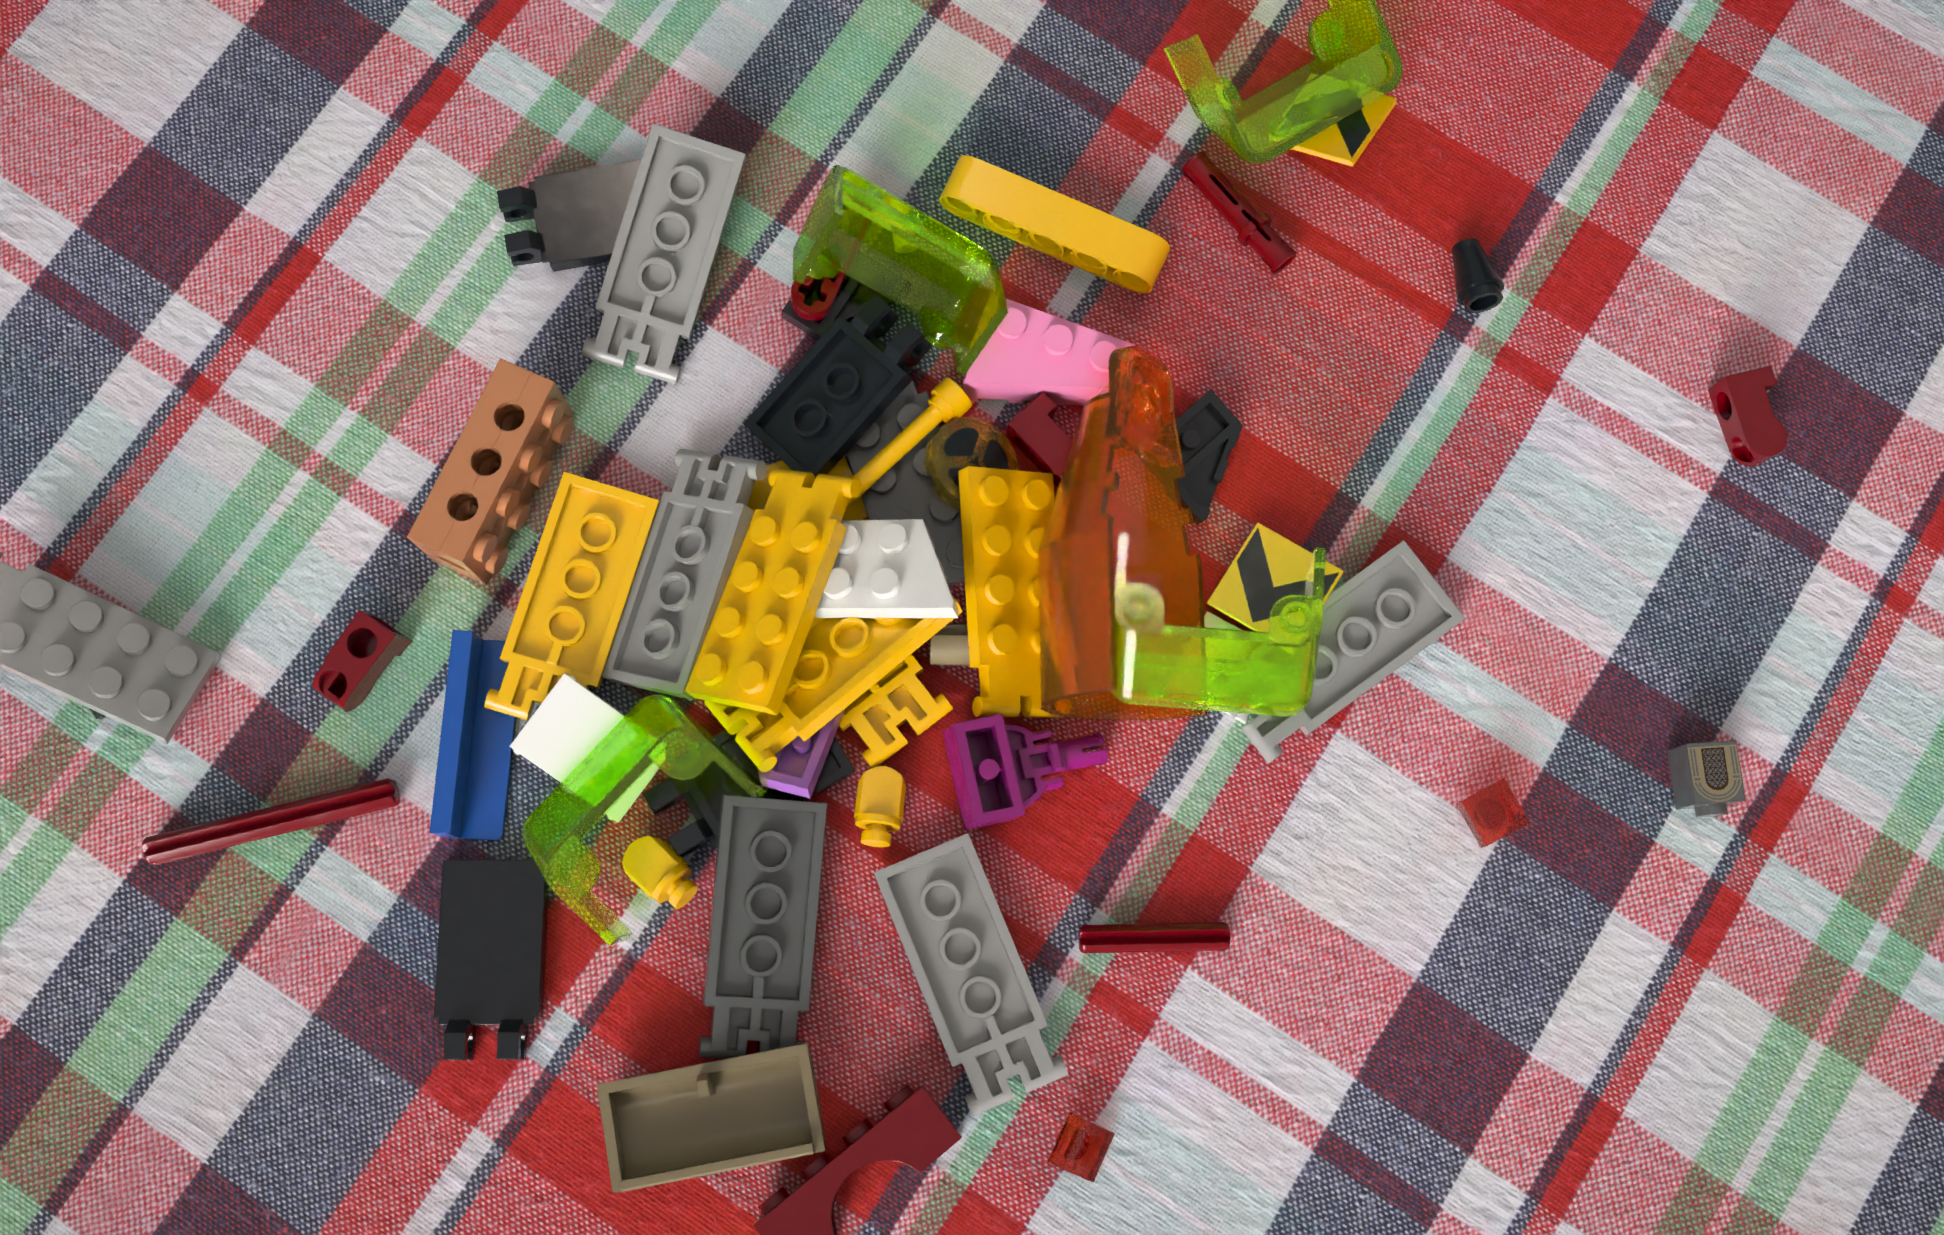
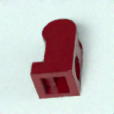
(1747, 416)
(1041, 437)
(358, 660)

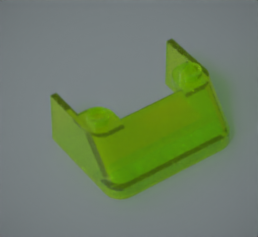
(1350, 70)
(906, 259)
(1217, 666)
(650, 733)

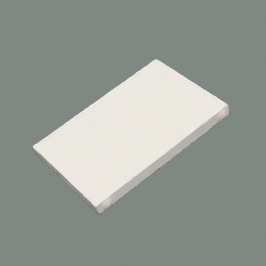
(567, 730)

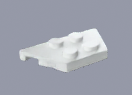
(887, 573)

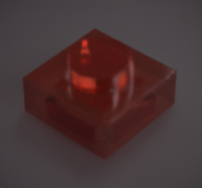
(1492, 813)
(1081, 1147)

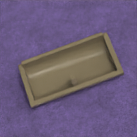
(711, 1118)

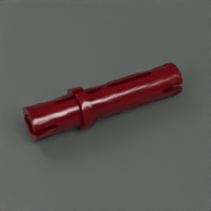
(1251, 226)

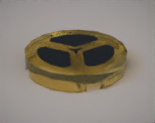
(964, 444)

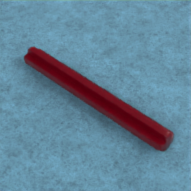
(271, 821)

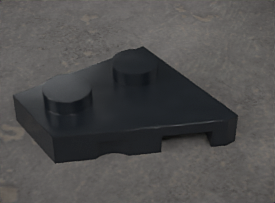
(1205, 438)

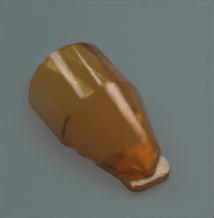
(1114, 483)

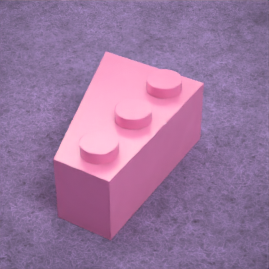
(1039, 355)

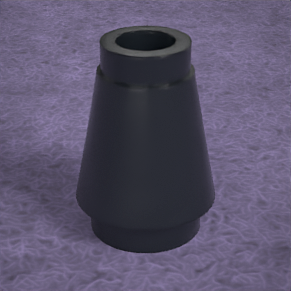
(1475, 277)

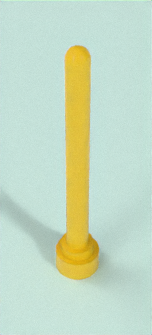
(946, 403)

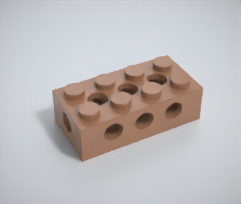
(493, 472)

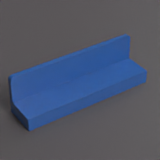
(473, 745)

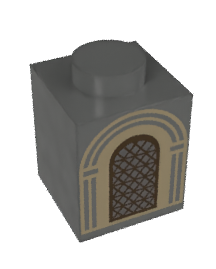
(1706, 777)

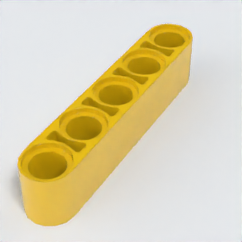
(1055, 224)

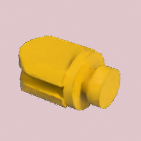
(879, 805)
(659, 871)

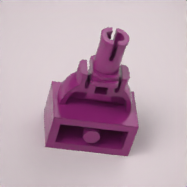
(1001, 769)

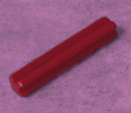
(1154, 937)

